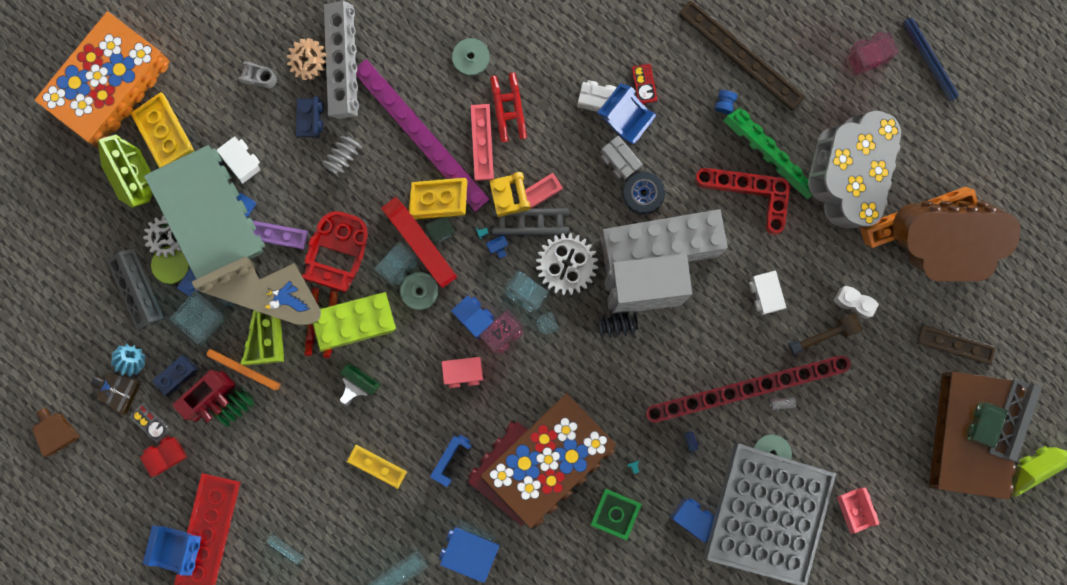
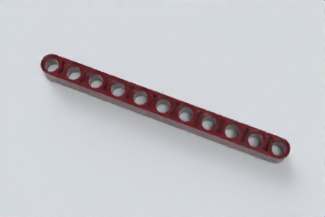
(755, 383)

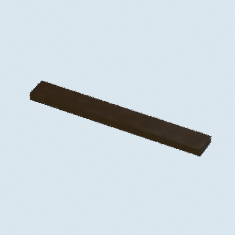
(741, 55)

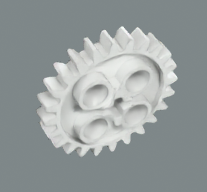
(550, 258)

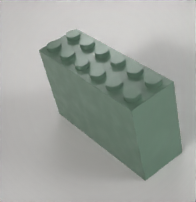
(204, 211)

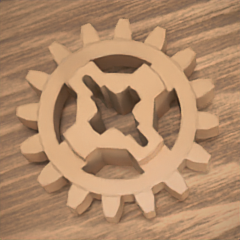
(298, 56)

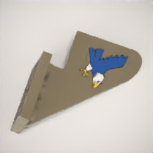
(277, 295)

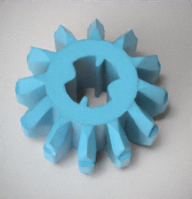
(128, 360)

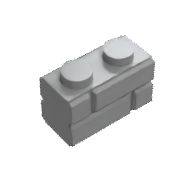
(620, 158)

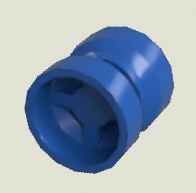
(726, 101)

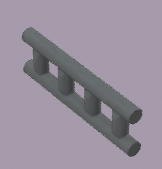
(540, 229)

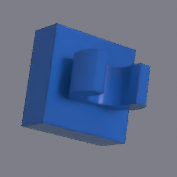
(497, 245)

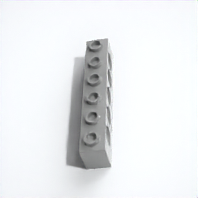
(335, 67)

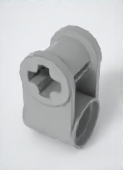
(253, 75)

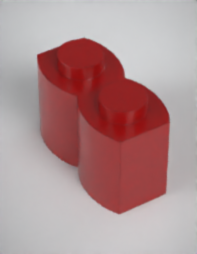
(163, 456)

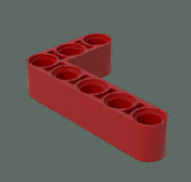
(751, 188)
(419, 242)

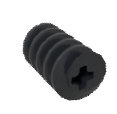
(618, 324)

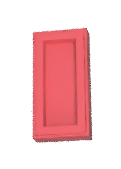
(543, 190)

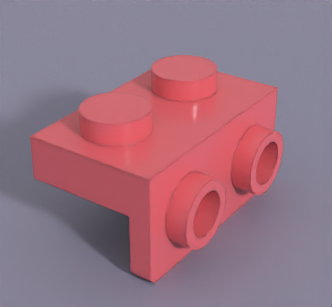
(858, 510)

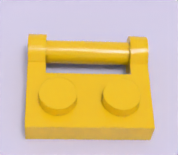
(503, 196)

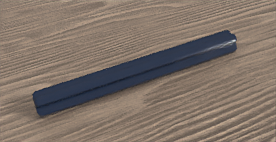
(930, 59)

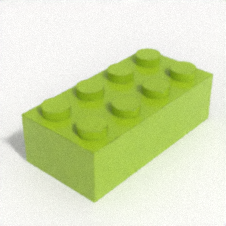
(354, 322)

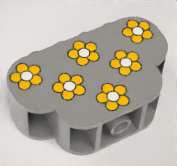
(855, 168)

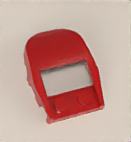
(342, 234)

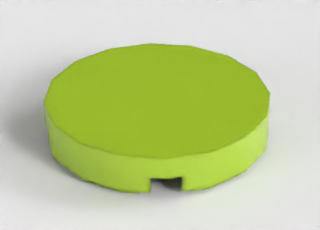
(170, 269)

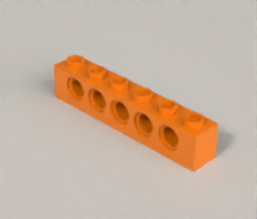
(883, 230)

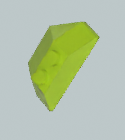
(125, 170)
(1038, 468)

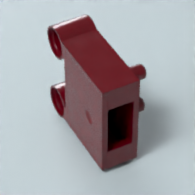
(203, 395)

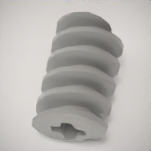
(341, 155)

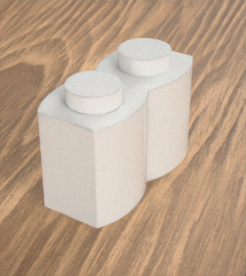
(859, 304)

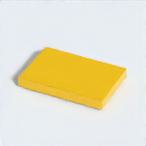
(438, 198)

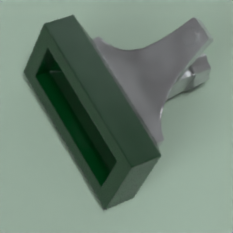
(356, 383)

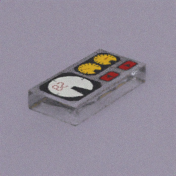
(150, 423)

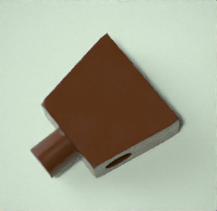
(53, 432)

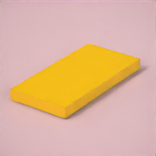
(161, 130)

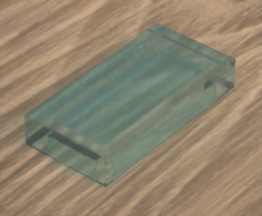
(285, 549)

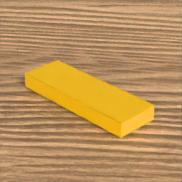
(377, 466)

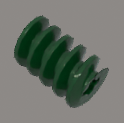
(234, 407)

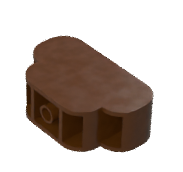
(956, 239)

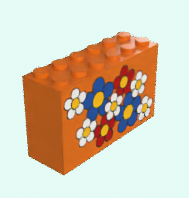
(103, 80)

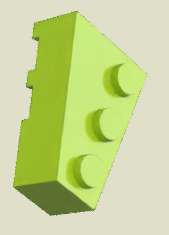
(264, 341)

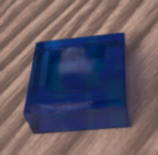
(691, 441)

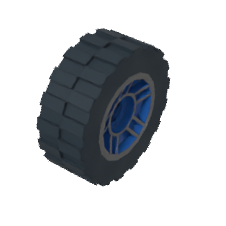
(641, 182)

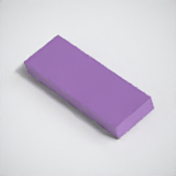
(281, 235)

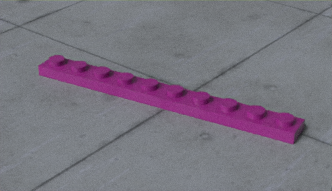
(418, 132)

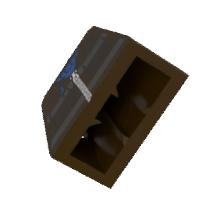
(116, 391)

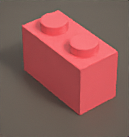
(462, 371)

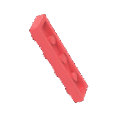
(482, 142)

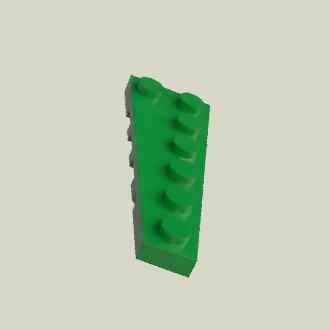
(741, 123)

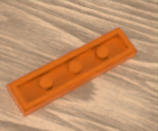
(243, 369)

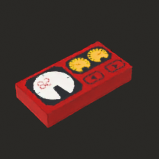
(644, 83)

